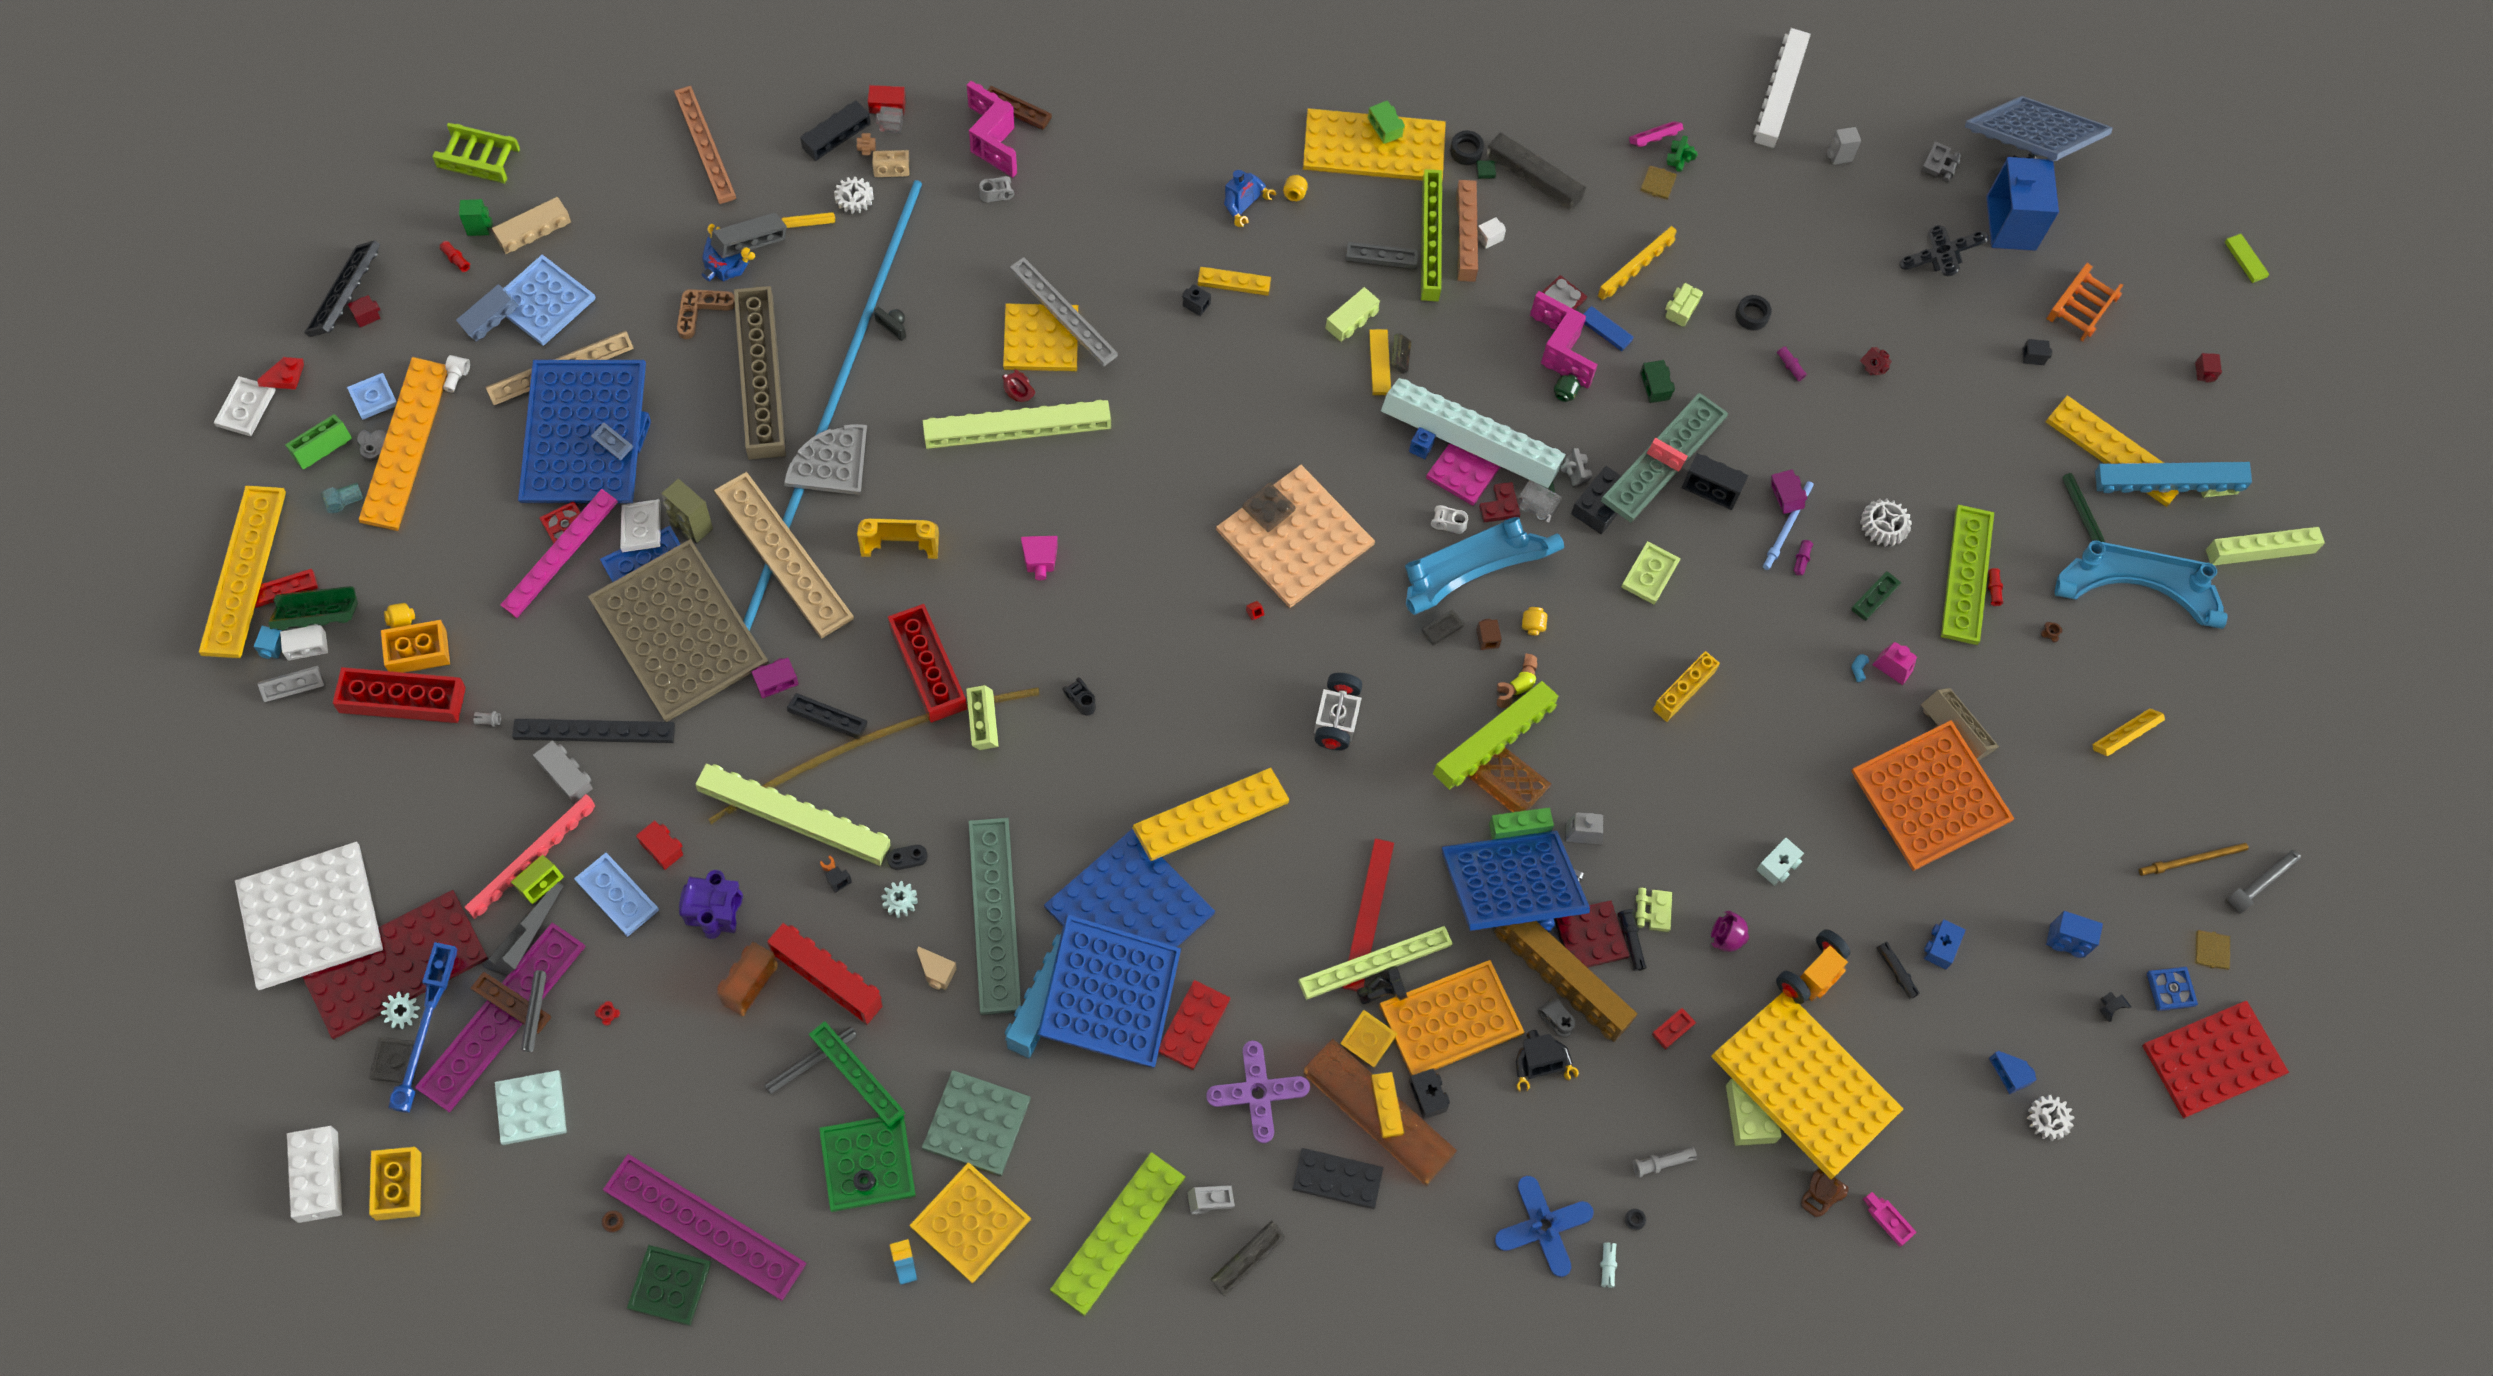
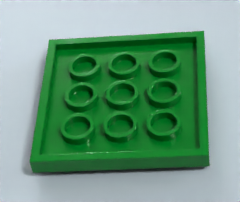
(869, 1147)

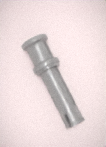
(1656, 1163)

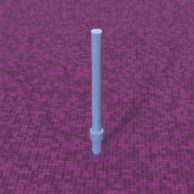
(1774, 551)

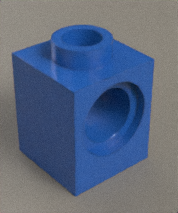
(1422, 443)

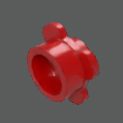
(607, 1007)

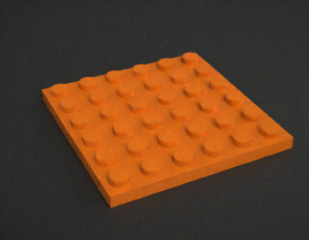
(1932, 795)

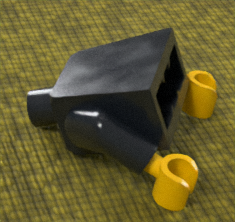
(1542, 1057)

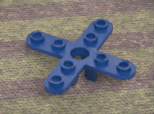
(1531, 1229)

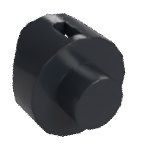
(2112, 1004)

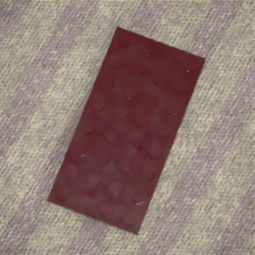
(356, 989)

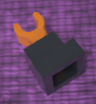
(835, 877)

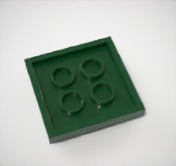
(669, 1285)

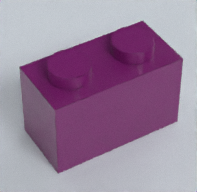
(1788, 491)
(774, 677)

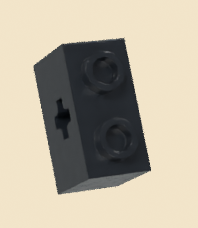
(1429, 1105)

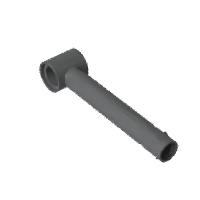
(2242, 898)

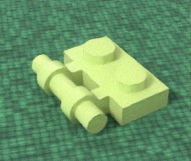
(1660, 909)

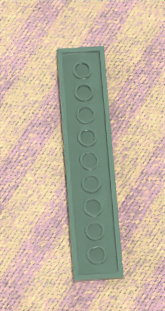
(1650, 475)
(994, 916)

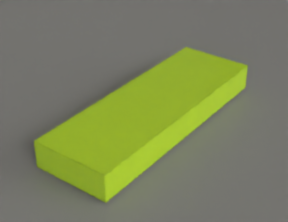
(2246, 258)

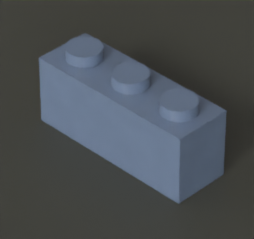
(487, 313)

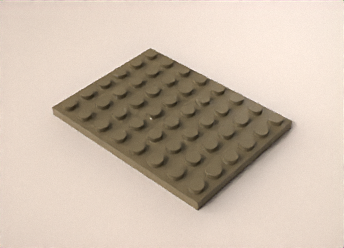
(678, 630)

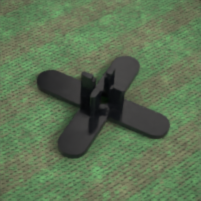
(1951, 257)

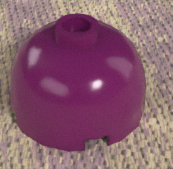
(1730, 932)

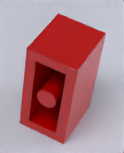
(887, 97)
(660, 844)

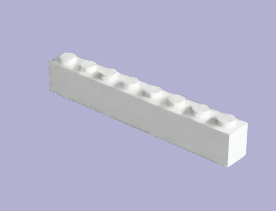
(1782, 87)

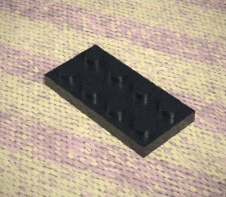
(1338, 1178)

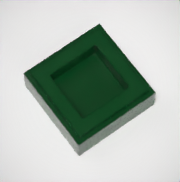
(1486, 169)

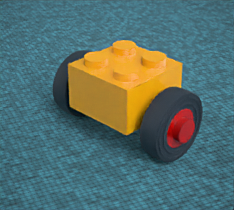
(1822, 972)

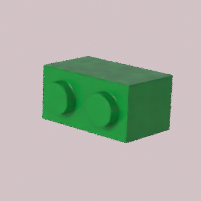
(475, 217)

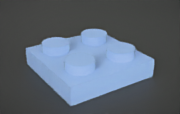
(372, 396)

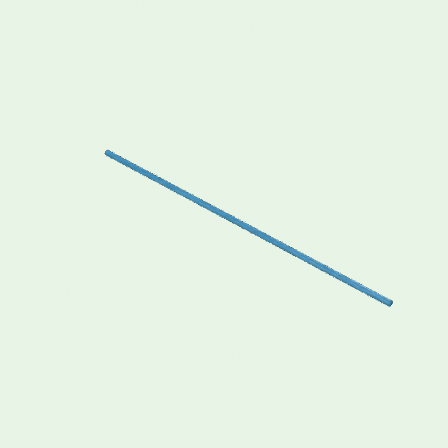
(841, 380)

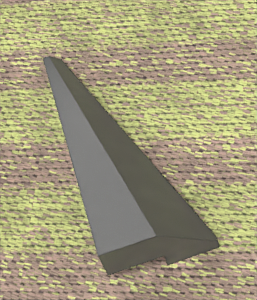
(514, 946)

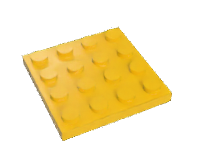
(1037, 340)
(970, 1222)

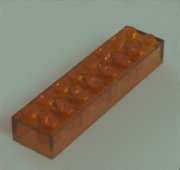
(1351, 1088)

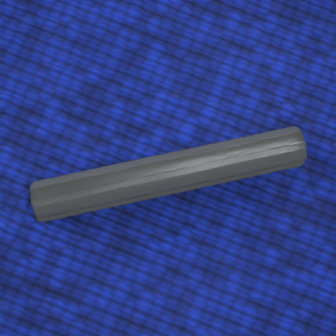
(533, 1011)

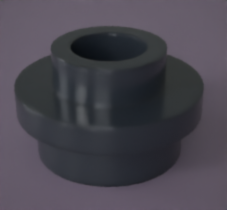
(864, 1174)
(1635, 1213)

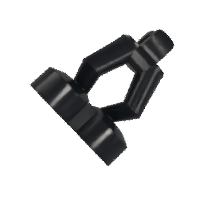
(1394, 980)

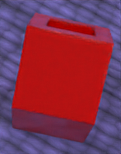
(1252, 607)

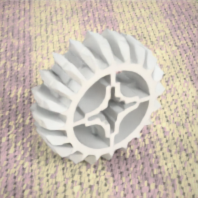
(1883, 528)

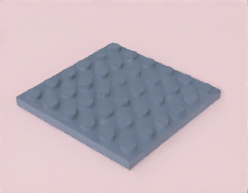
(2038, 128)

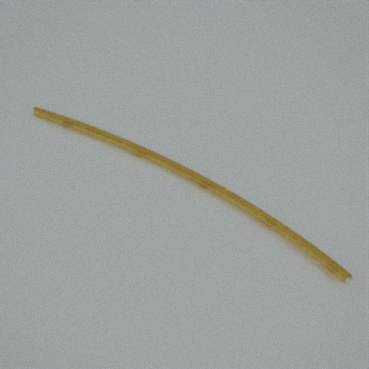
(865, 739)

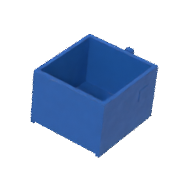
(2022, 203)

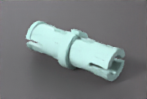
(1608, 1265)

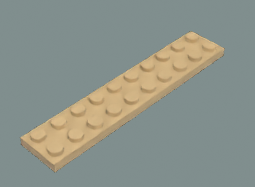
(784, 555)

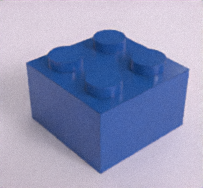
(2074, 934)

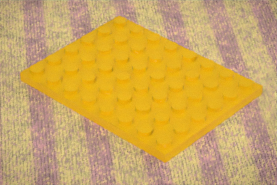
(1807, 1084)

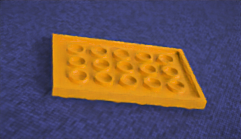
(1452, 1018)

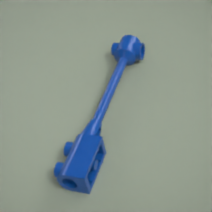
(436, 981)

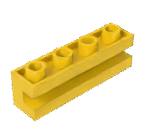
(1686, 686)

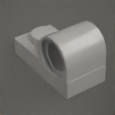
(1210, 1198)

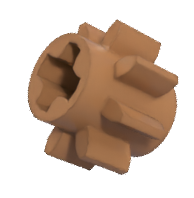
(866, 144)

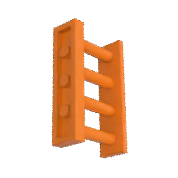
(2076, 287)

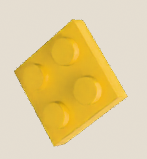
(1369, 1038)

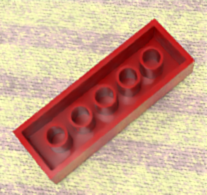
(927, 663)
(399, 695)
(825, 973)

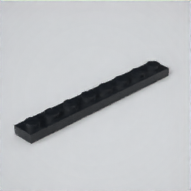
(593, 730)

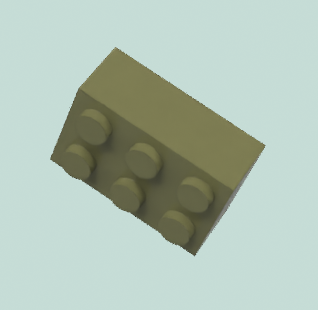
(687, 511)

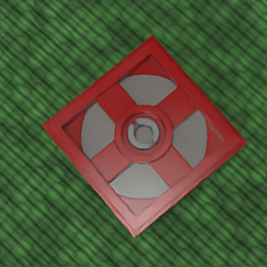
(559, 520)

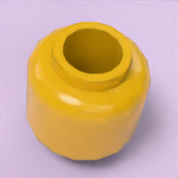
(1295, 188)
(399, 615)
(1534, 621)

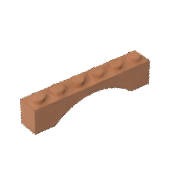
(1468, 239)

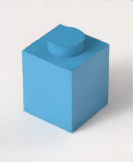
(268, 643)

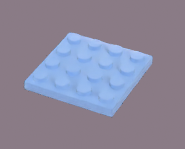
(546, 299)

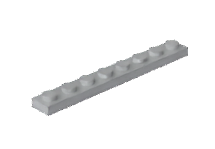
(1063, 312)

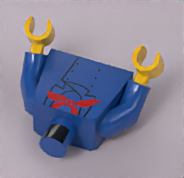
(1242, 192)
(723, 267)

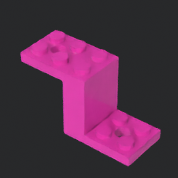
(991, 128)
(1567, 327)

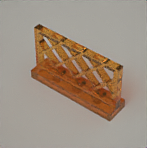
(1497, 785)

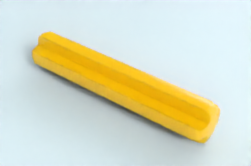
(807, 220)

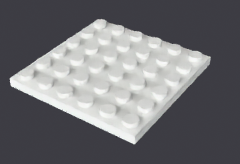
(308, 915)

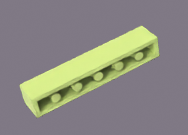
(2265, 546)

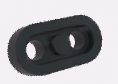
(907, 858)

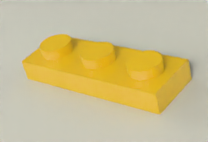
(1387, 1104)

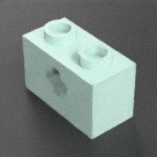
(1771, 866)

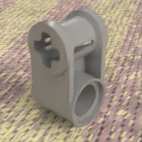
(995, 189)

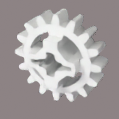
(853, 195)
(2042, 1120)

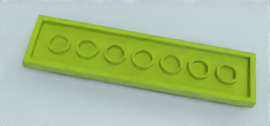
(1967, 575)
(1117, 1234)

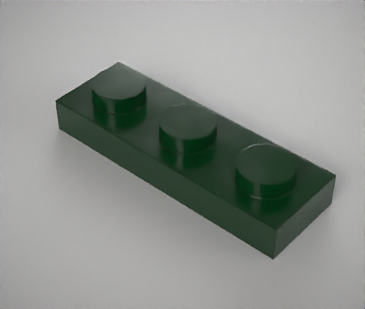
(1876, 596)

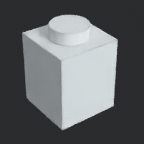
(1491, 232)

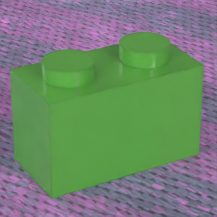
(1386, 122)

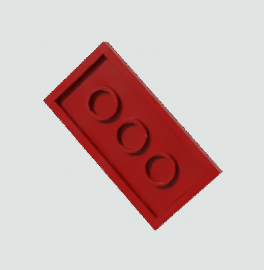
(1193, 1025)

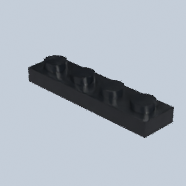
(827, 716)

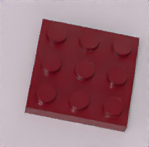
(1593, 936)

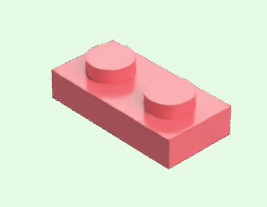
(1667, 454)

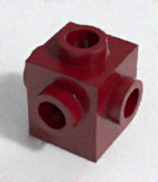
(1876, 361)

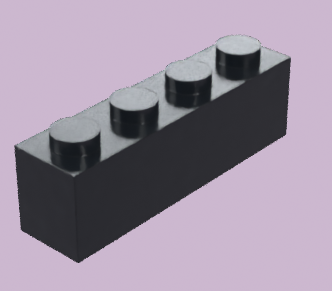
(835, 130)

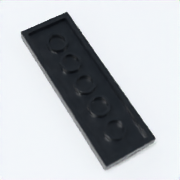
(342, 289)

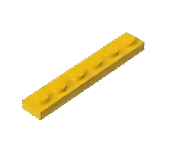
(1636, 263)

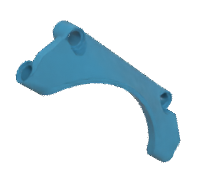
(1470, 558)
(2171, 575)

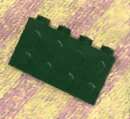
(313, 607)

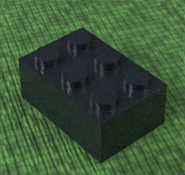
(1714, 481)
(1589, 506)

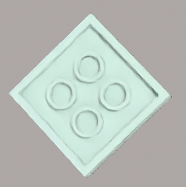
(530, 1107)

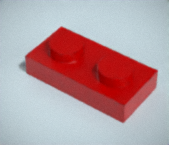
(1673, 1028)

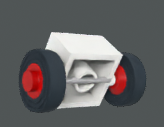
(1338, 712)

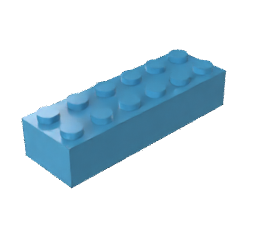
(1023, 1032)

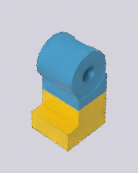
(903, 1261)

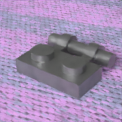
(1935, 161)

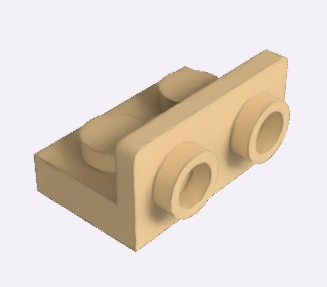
(891, 163)

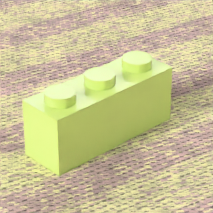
(1352, 314)
(982, 717)

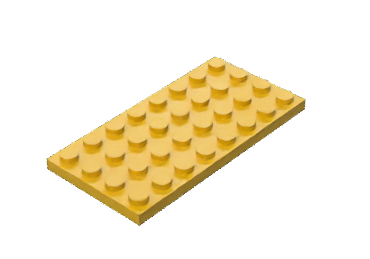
(1351, 146)

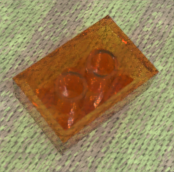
(747, 978)

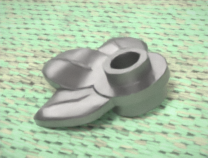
(371, 442)

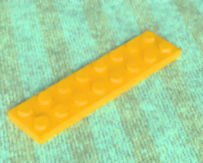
(2102, 440)
(1210, 814)

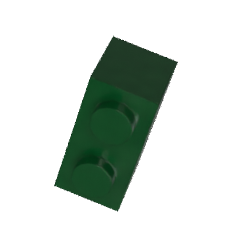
(1657, 381)

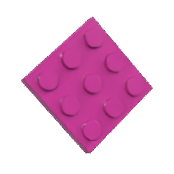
(1462, 473)

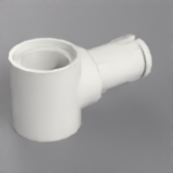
(455, 369)

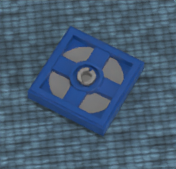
(2172, 988)

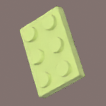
(1650, 573)

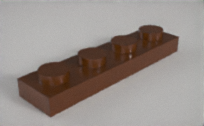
(1024, 110)
(506, 999)

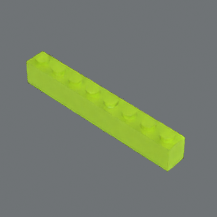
(1431, 235)
(1495, 735)

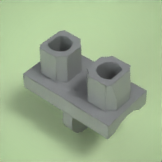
(1574, 466)

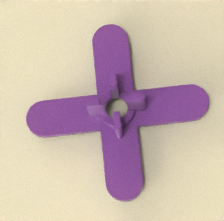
(1256, 1077)

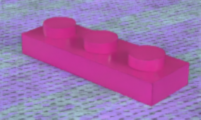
(1656, 134)

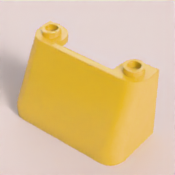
(873, 531)

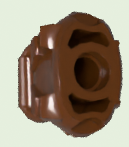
(1824, 1192)

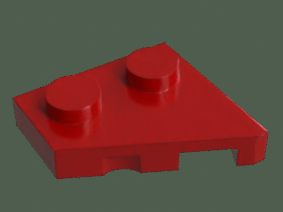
(283, 374)

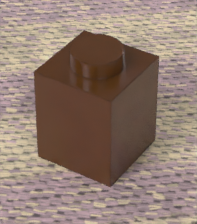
(1488, 634)

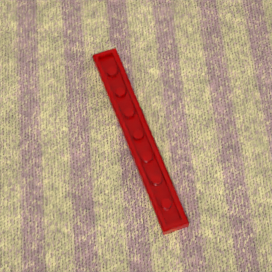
(1370, 904)

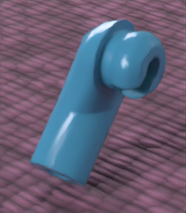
(1857, 666)

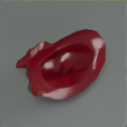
(1017, 386)

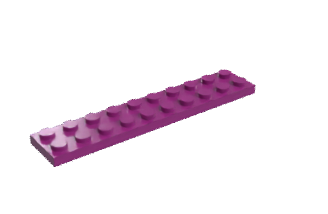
(492, 1027)
(704, 1227)

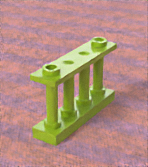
(471, 167)

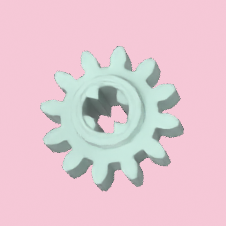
(900, 905)
(394, 1005)

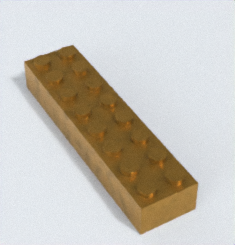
(1569, 977)

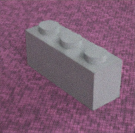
(563, 771)

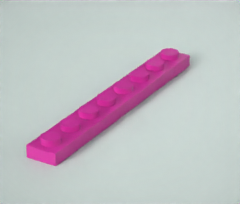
(559, 553)

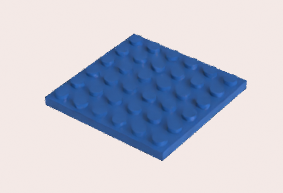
(1514, 880)
(1133, 895)
(1109, 991)

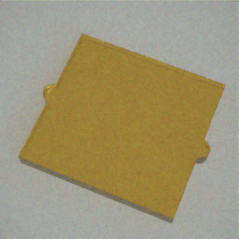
(1658, 182)
(2213, 950)

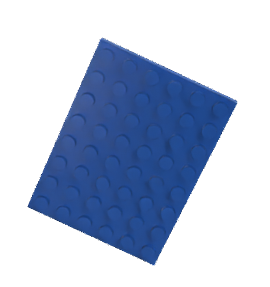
(563, 412)

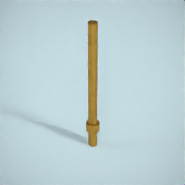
(2160, 867)

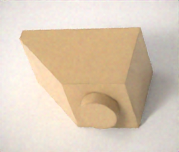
(936, 968)

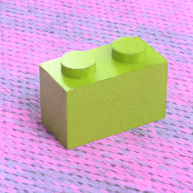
(537, 879)

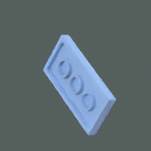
(616, 894)

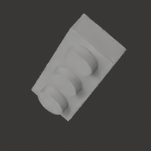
(291, 683)

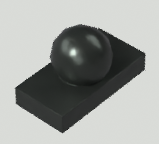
(891, 321)

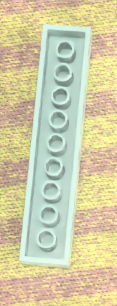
(1473, 432)

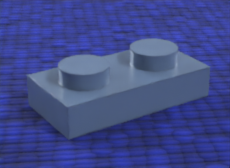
(612, 441)

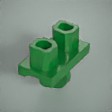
(1684, 153)

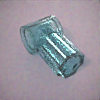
(336, 499)

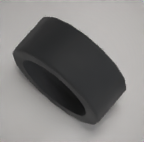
(1465, 158)
(1756, 301)

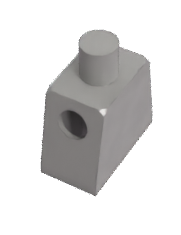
(1585, 828)

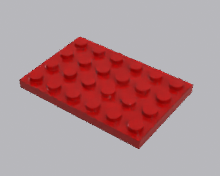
(2215, 1059)

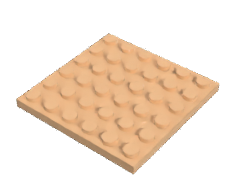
(1303, 547)

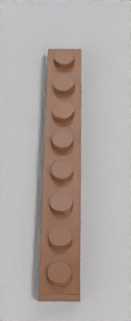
(705, 145)

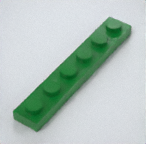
(856, 1074)

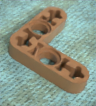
(698, 303)

